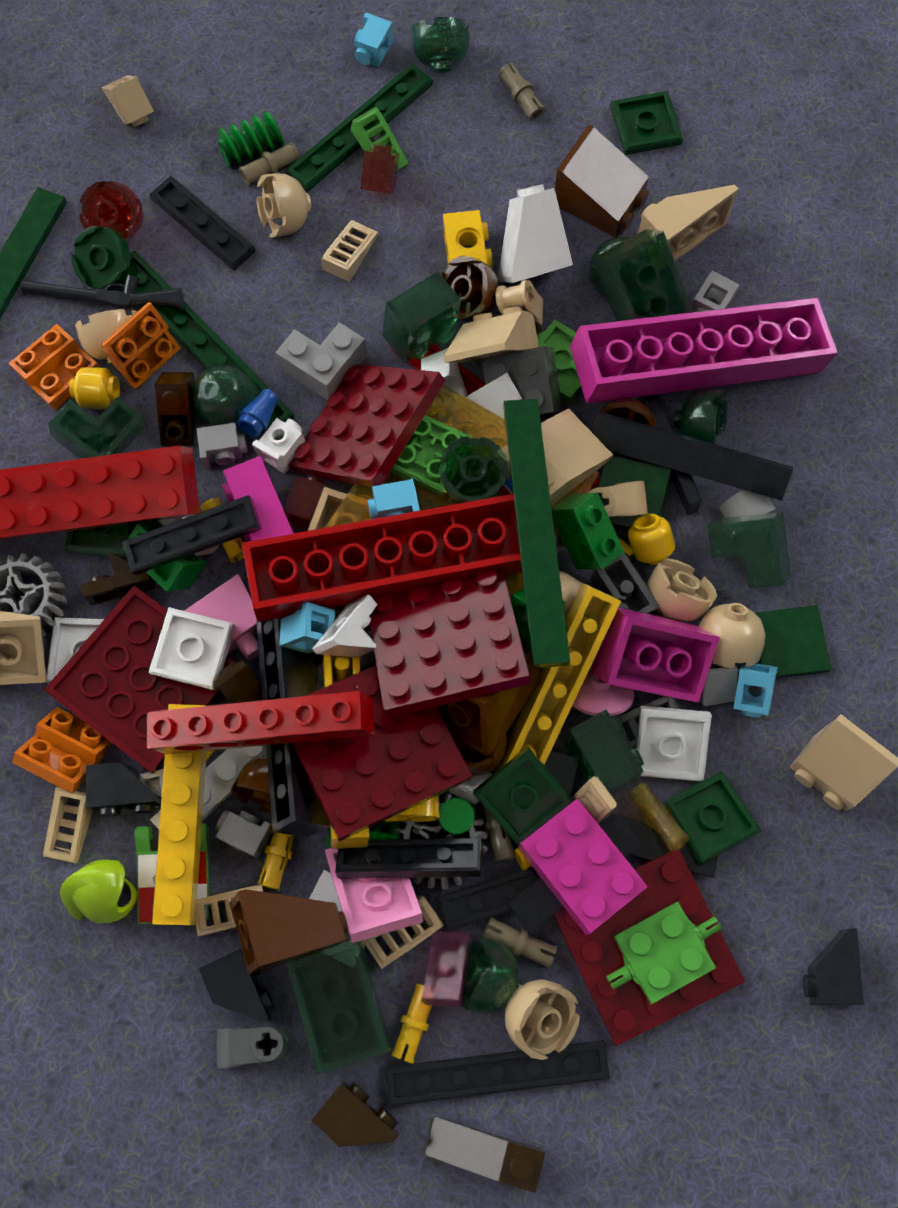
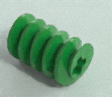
(249, 138)

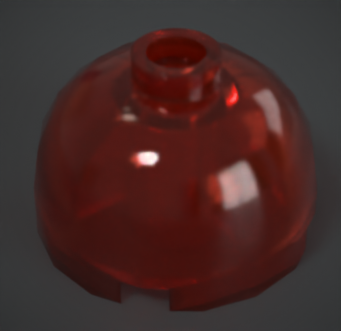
(112, 206)

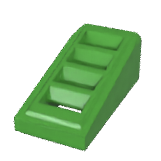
(380, 127)

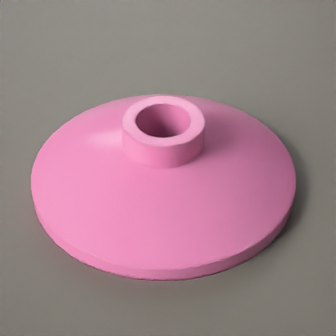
(598, 696)

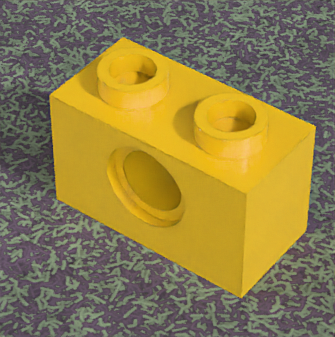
(466, 230)

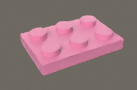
(374, 904)

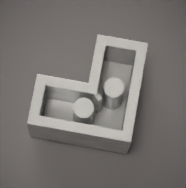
(321, 365)

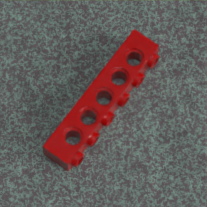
(261, 723)

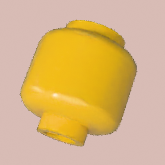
(94, 388)
(651, 539)

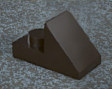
(108, 588)

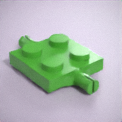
(560, 339)
(664, 953)

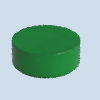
(456, 816)

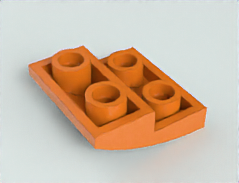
(141, 346)
(51, 365)
(62, 750)

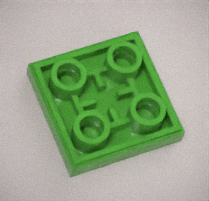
(423, 454)

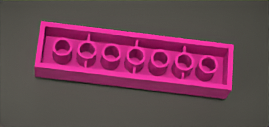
(701, 349)

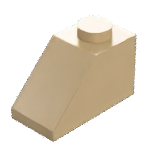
(129, 100)

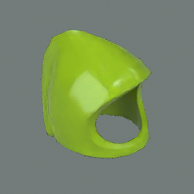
(96, 890)

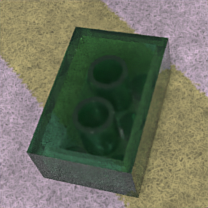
(642, 278)
(339, 1006)

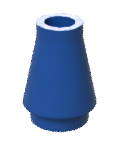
(257, 414)

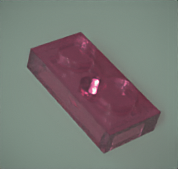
(446, 969)

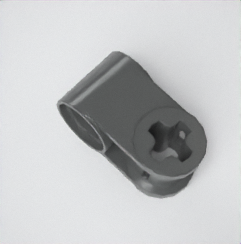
(244, 1046)

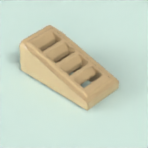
(347, 269)
(596, 799)
(56, 820)
(201, 925)
(421, 934)

